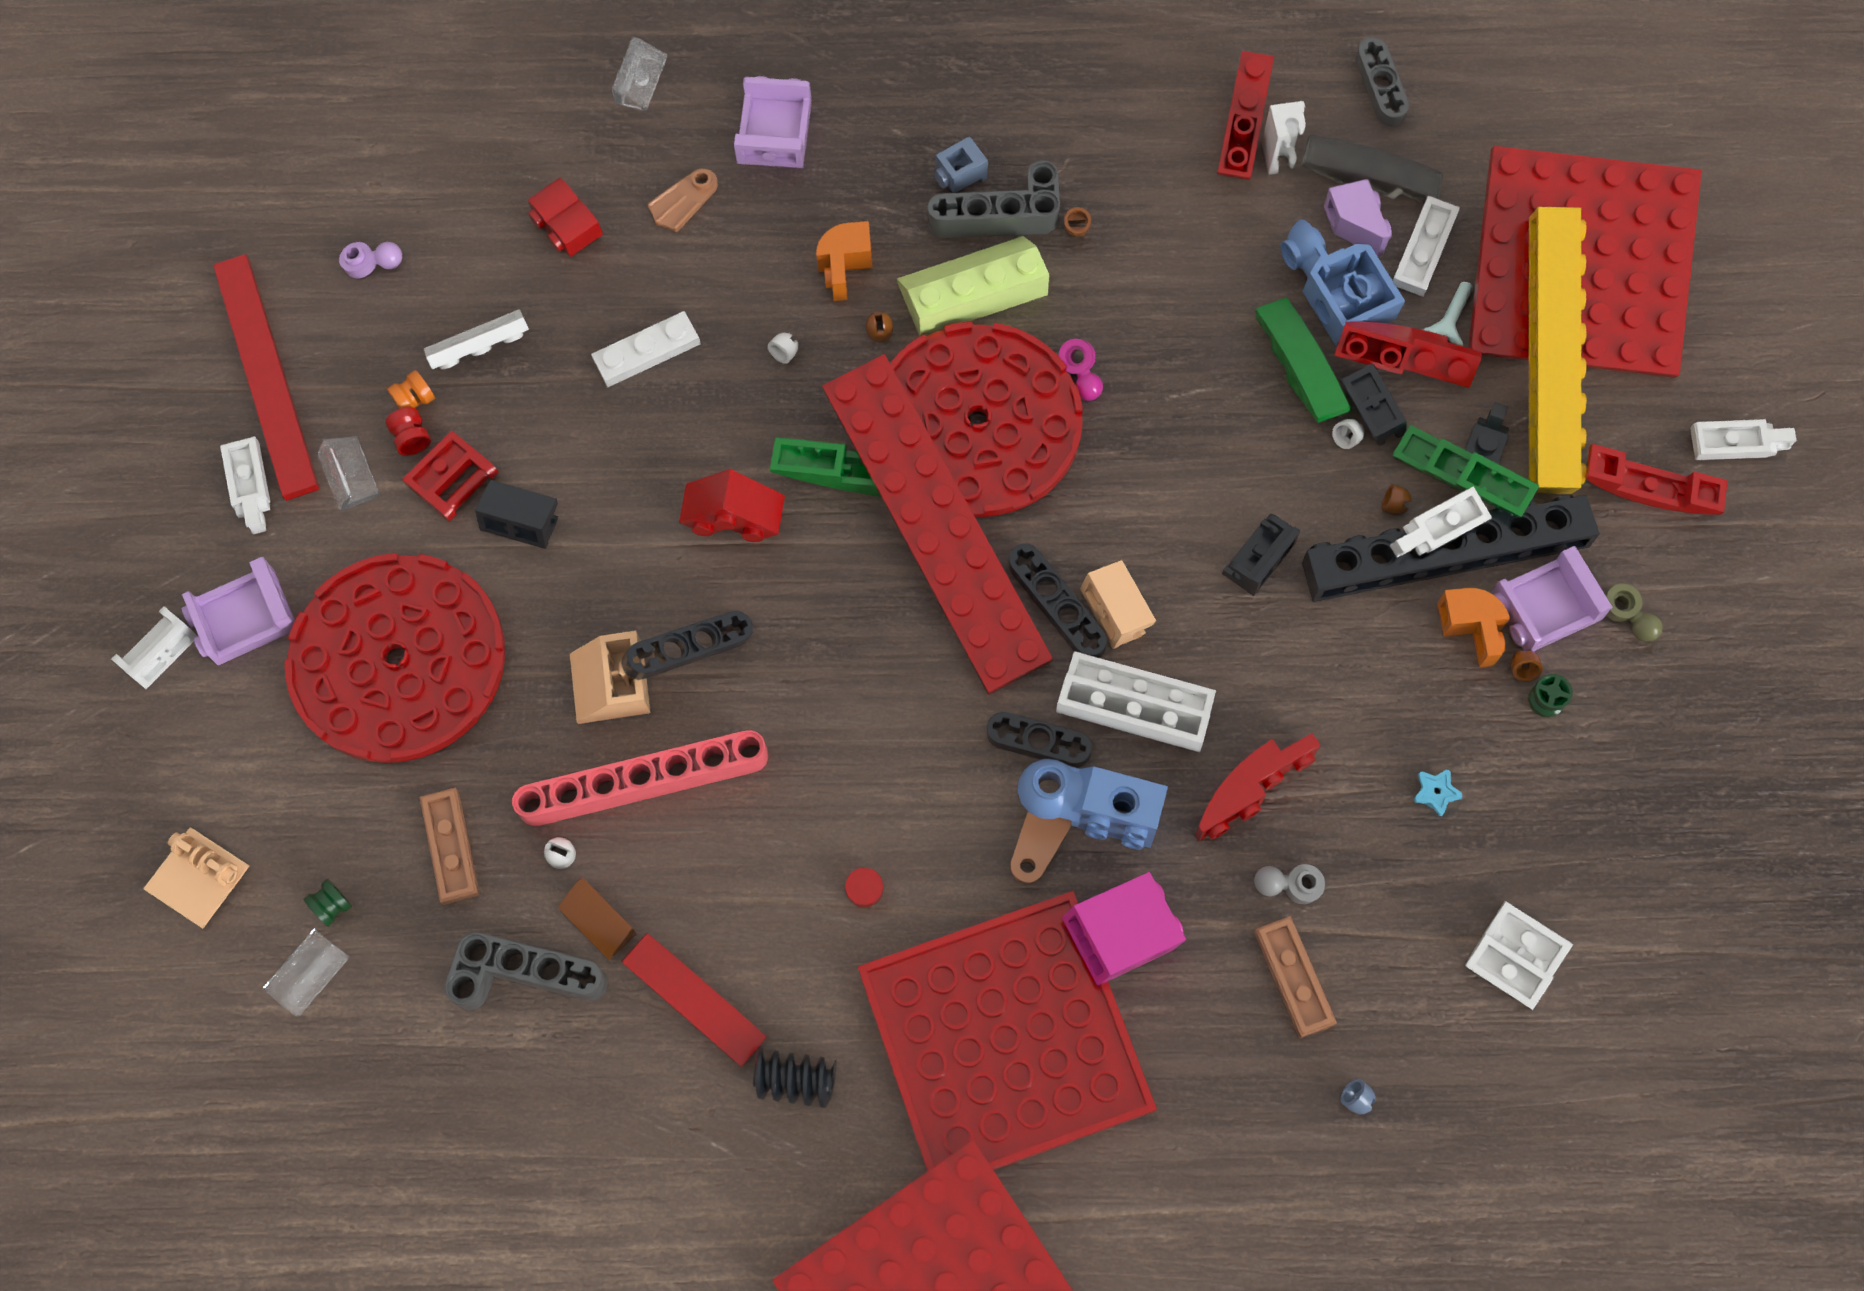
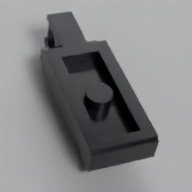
(1489, 435)

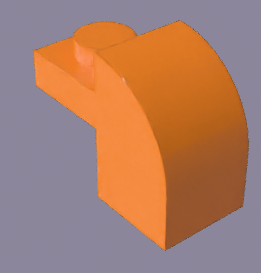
(843, 249)
(1477, 614)

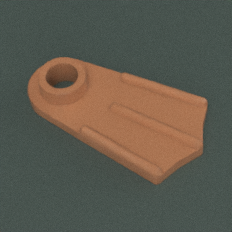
(683, 200)
(1037, 846)

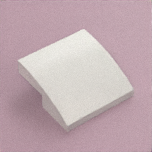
(1518, 955)

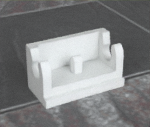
(1281, 132)
(156, 649)

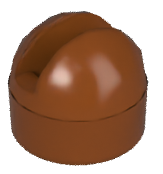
(1077, 216)
(871, 326)
(1394, 499)
(1527, 673)

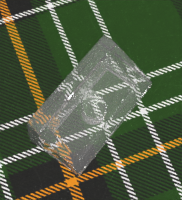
(638, 74)
(347, 472)
(305, 973)

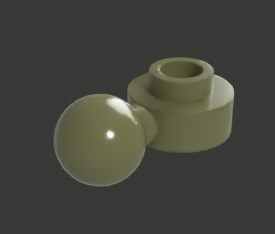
(1645, 626)

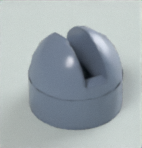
(1358, 1097)

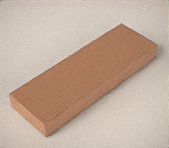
(449, 846)
(1295, 977)

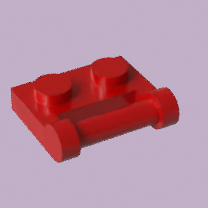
(442, 468)

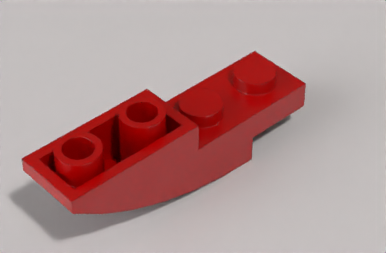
(1245, 115)
(1410, 349)
(1242, 789)

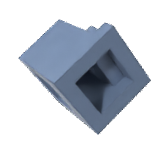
(961, 166)

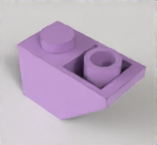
(1357, 215)

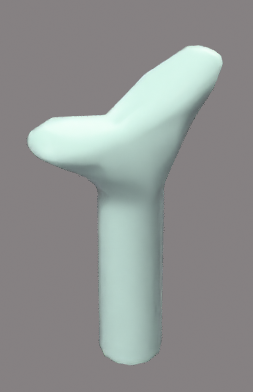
(1447, 325)

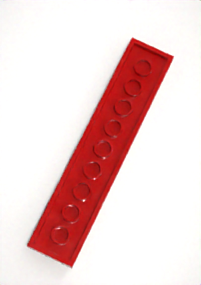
(937, 524)

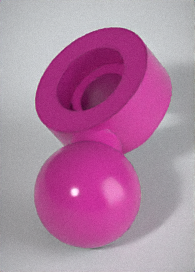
(1088, 384)

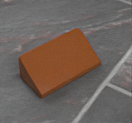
(596, 919)

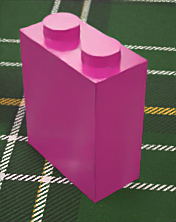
(1124, 928)

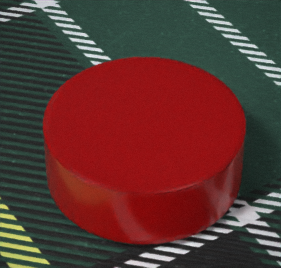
(864, 887)

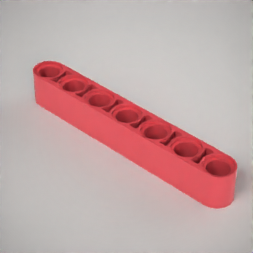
(624, 772)

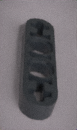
(1060, 599)
(689, 647)

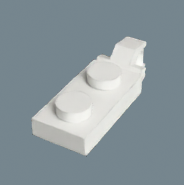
(1739, 439)
(247, 482)
(1442, 523)

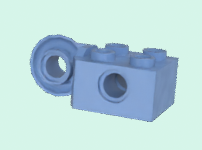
(1341, 285)
(1091, 799)

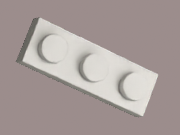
(1425, 246)
(476, 340)
(645, 349)

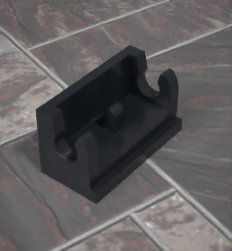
(1375, 404)
(517, 514)
(1262, 554)

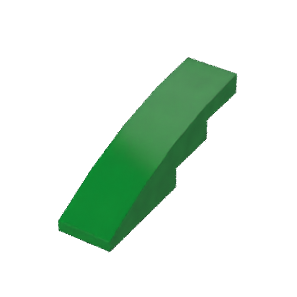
(1303, 360)
(821, 465)
(1464, 470)

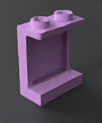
(773, 122)
(1552, 601)
(239, 614)

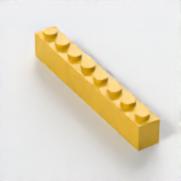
(1556, 349)

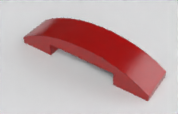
(1653, 486)

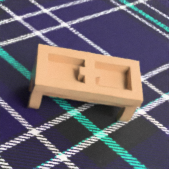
(1117, 603)

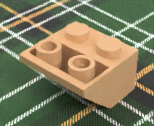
(601, 684)

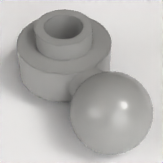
(1271, 881)

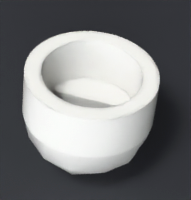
(783, 348)
(1343, 429)
(557, 860)

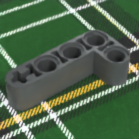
(945, 208)
(528, 974)

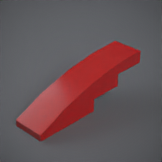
(694, 999)

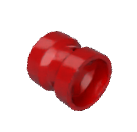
(406, 427)

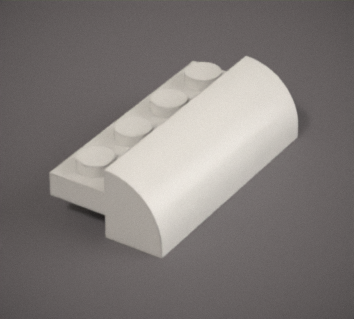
(1136, 701)

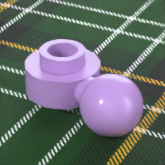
(386, 255)

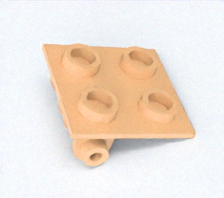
(195, 876)

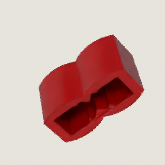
(564, 217)

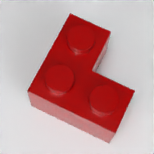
(732, 503)

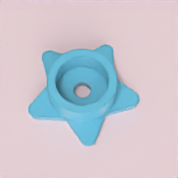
(1430, 798)

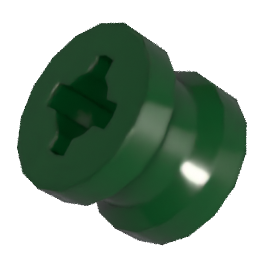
(1558, 693)
(327, 902)

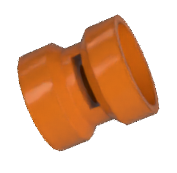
(403, 397)

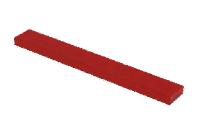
(266, 378)

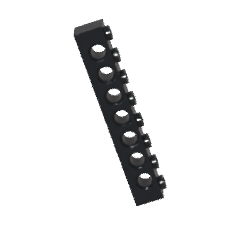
(1570, 514)

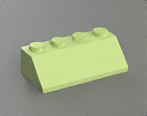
(975, 285)

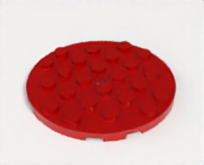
(1020, 389)
(392, 710)

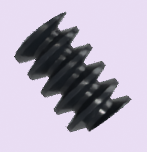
(794, 1079)

